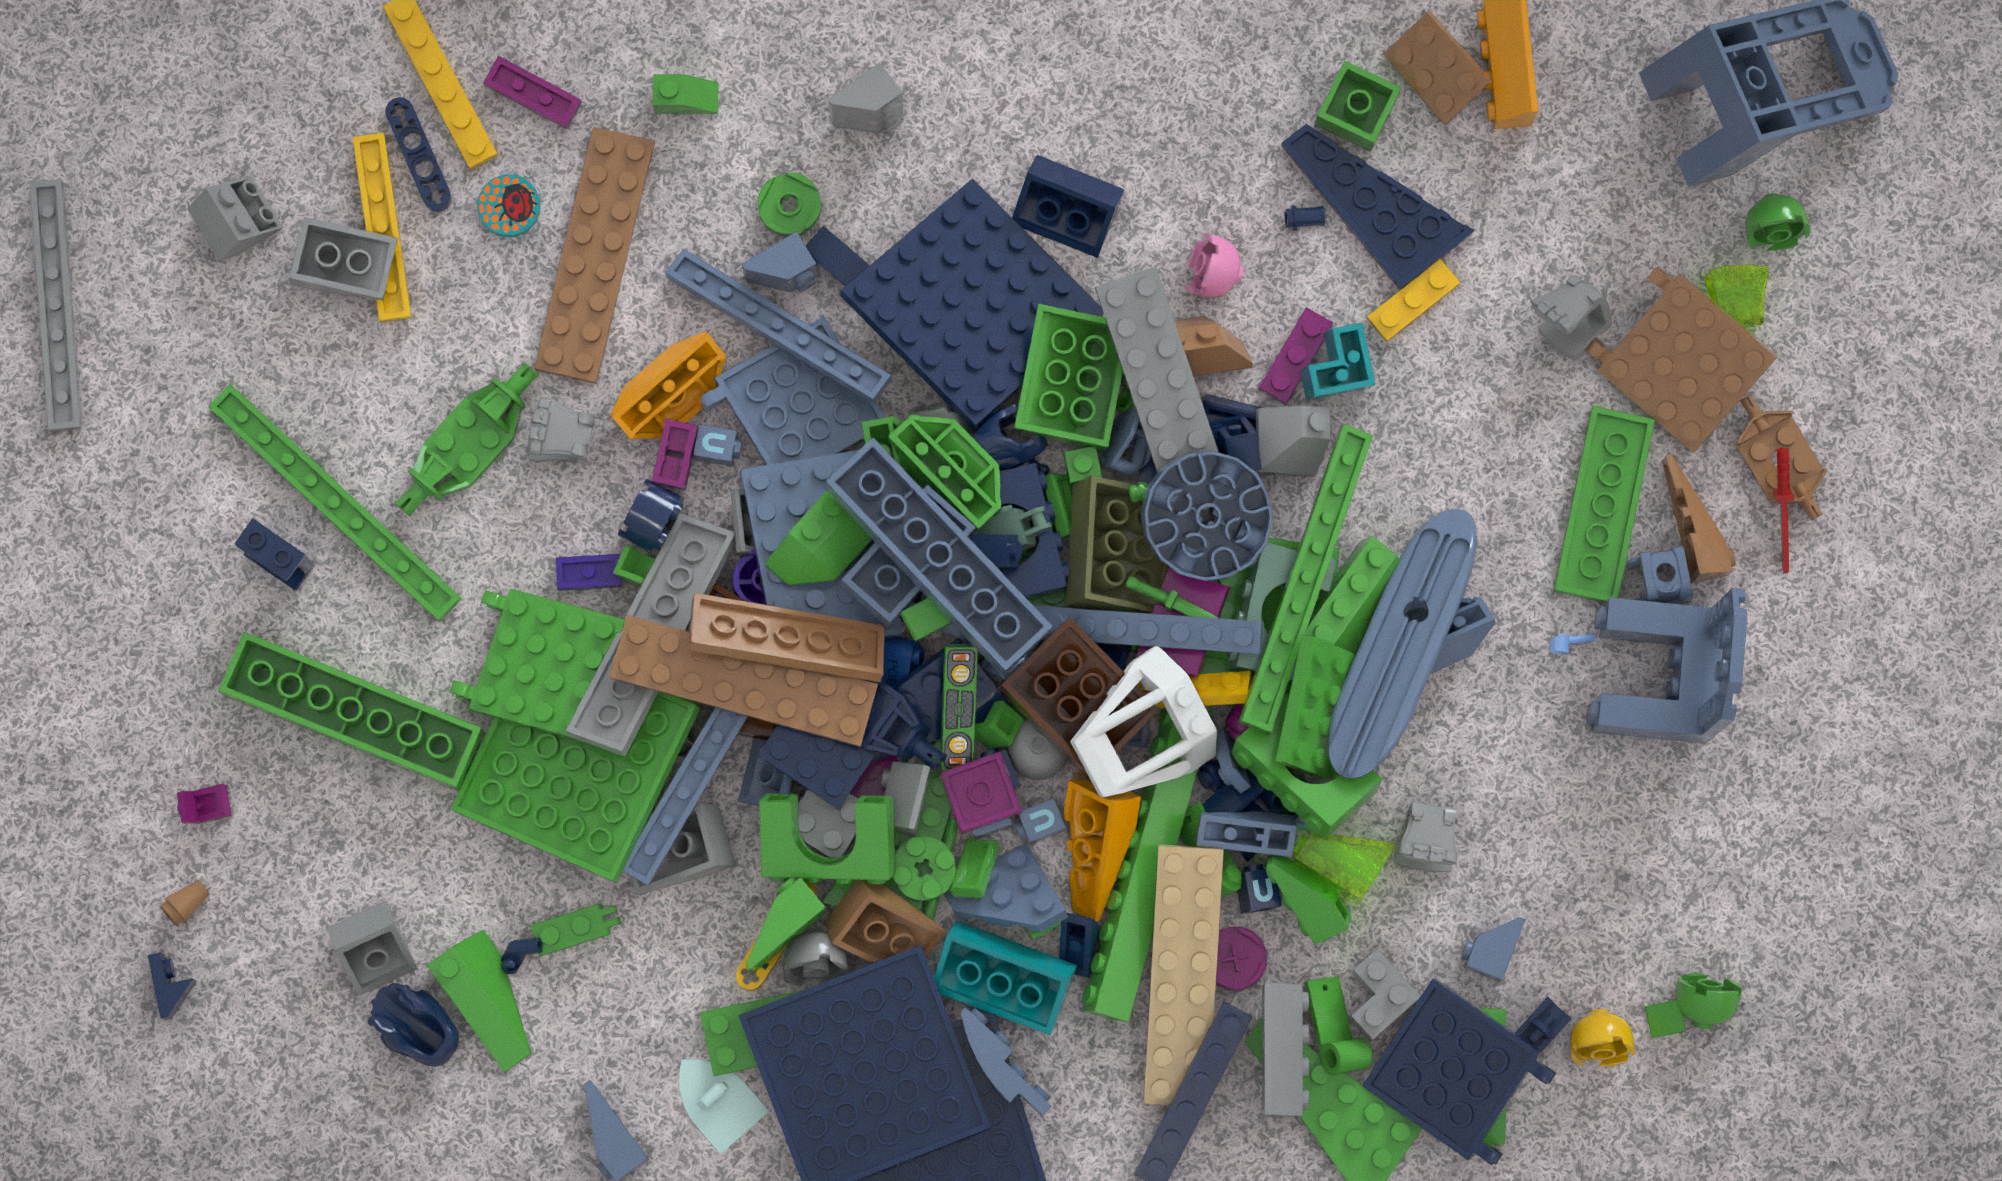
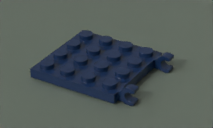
(1454, 1071)

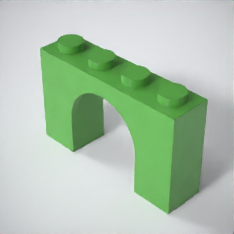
(1319, 805)
(787, 856)

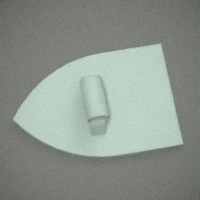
(719, 1104)

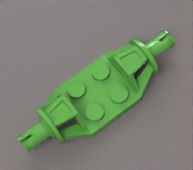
(468, 440)

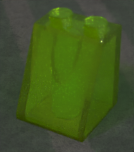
(1343, 862)

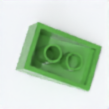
(789, 916)

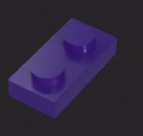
(587, 572)

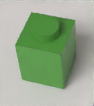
(1081, 464)

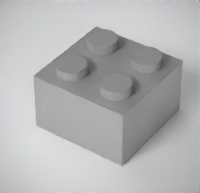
(824, 827)

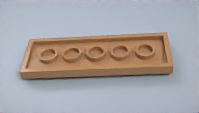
(786, 637)

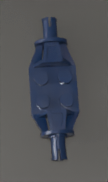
(896, 722)

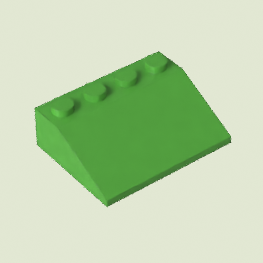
(1070, 379)

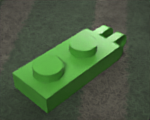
(574, 928)

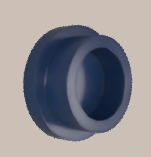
(1209, 776)

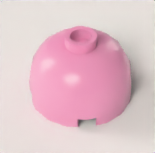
(1217, 264)

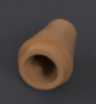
(184, 902)

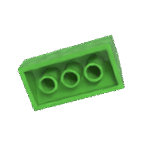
(1354, 594)

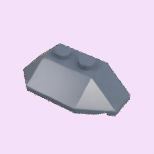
(1466, 632)

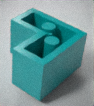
(1347, 368)

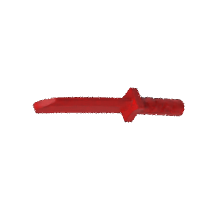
(1783, 495)

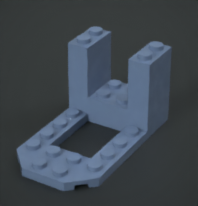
(1749, 92)
(1694, 700)

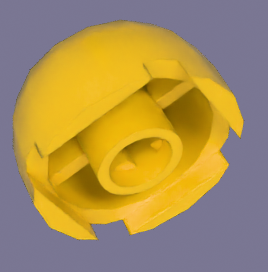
(1605, 1035)

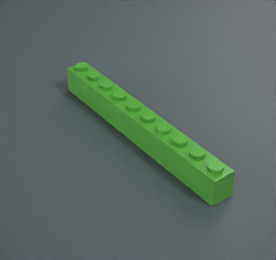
(1131, 906)

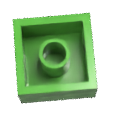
(1357, 106)

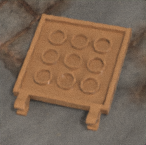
(1685, 361)

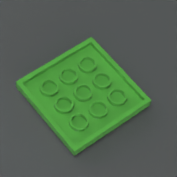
(1311, 701)

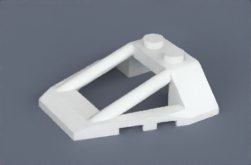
(1176, 691)

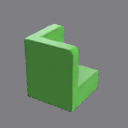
(633, 566)
(999, 726)

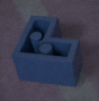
(1237, 439)

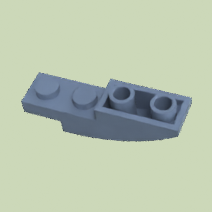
(991, 1053)

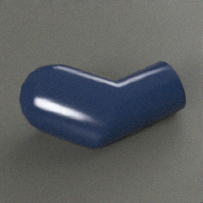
(517, 951)

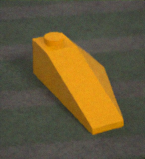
(1098, 842)

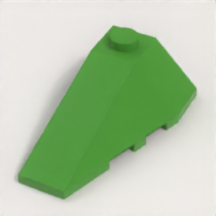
(484, 996)

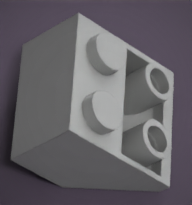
(234, 217)

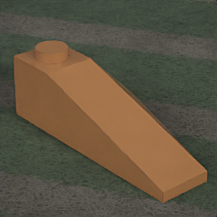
(1699, 535)

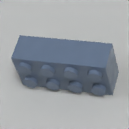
(881, 584)

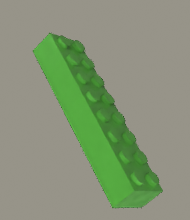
(351, 711)

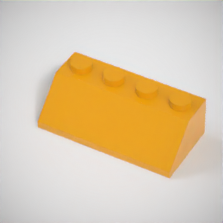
(1508, 62)

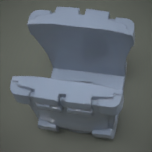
(1670, 592)

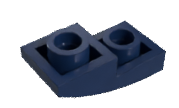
(835, 256)

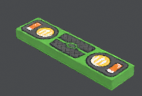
(958, 704)

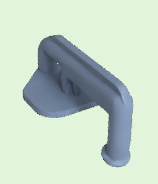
(1123, 431)

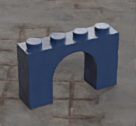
(1043, 571)

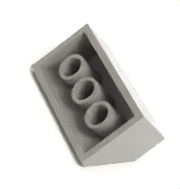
(1283, 1050)

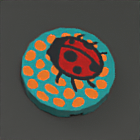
(508, 205)

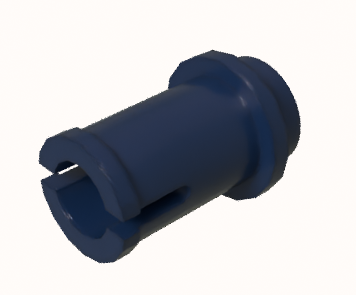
(1304, 217)

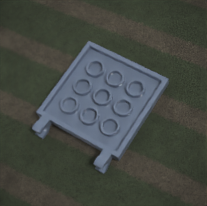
(790, 406)

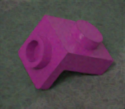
(204, 804)

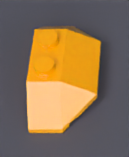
(669, 387)

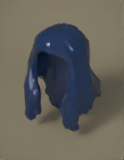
(1005, 451)
(414, 1025)

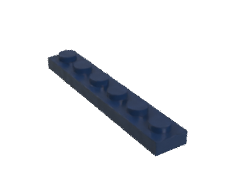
(1193, 1093)

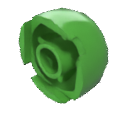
(1782, 220)
(1707, 1000)

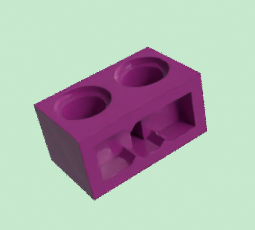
(675, 454)

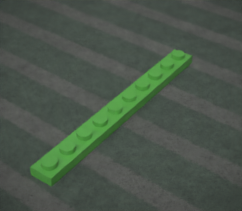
(335, 502)
(1305, 578)

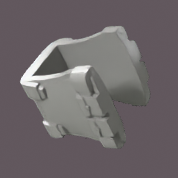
(1573, 316)
(559, 433)
(1428, 839)

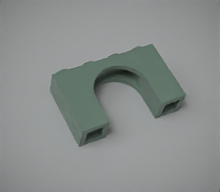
(1266, 573)

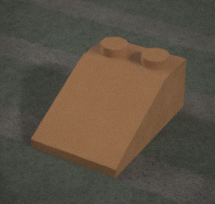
(880, 924)

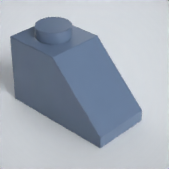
(1492, 950)

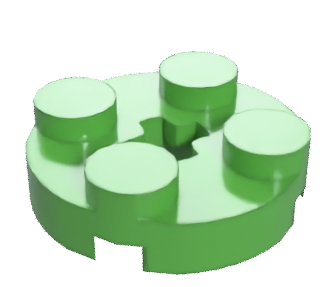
(783, 188)
(930, 886)

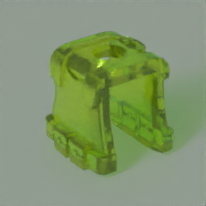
(1739, 291)

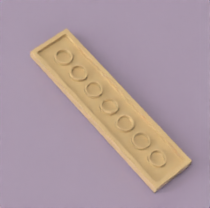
(1181, 964)

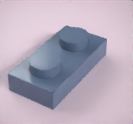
(1230, 770)

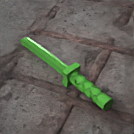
(1171, 600)

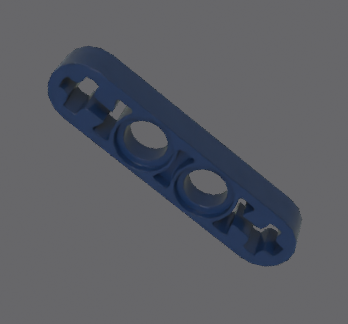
(418, 155)

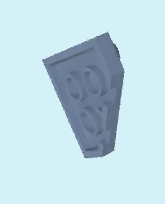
(1014, 895)

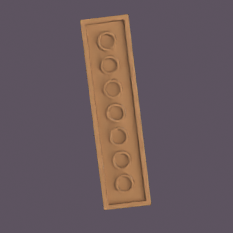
(594, 255)
(795, 698)

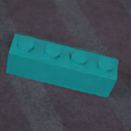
(1003, 977)

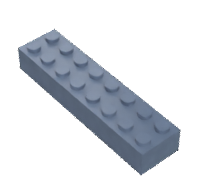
(937, 556)

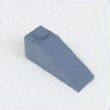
(1248, 832)
(612, 1140)

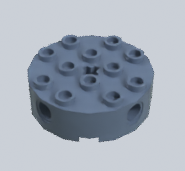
(1236, 501)

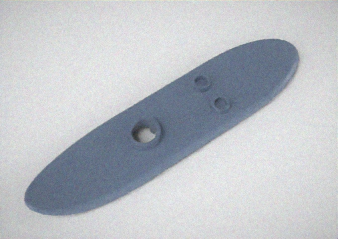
(1400, 654)

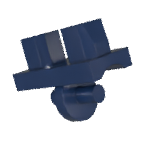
(1543, 1024)

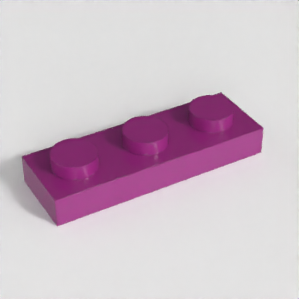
(532, 92)
(1295, 355)

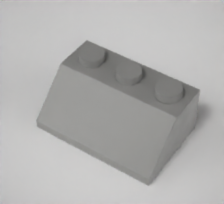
(868, 103)

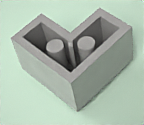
(1389, 993)

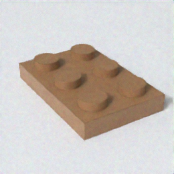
(1437, 67)

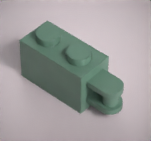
(1016, 522)

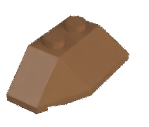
(1211, 347)

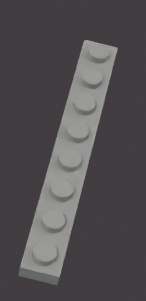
(55, 305)

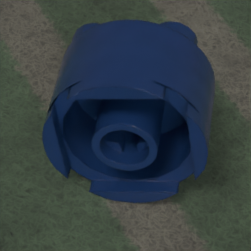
(650, 515)

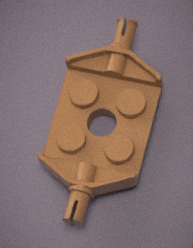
(1765, 435)

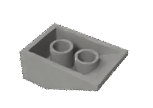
(342, 260)
(696, 853)

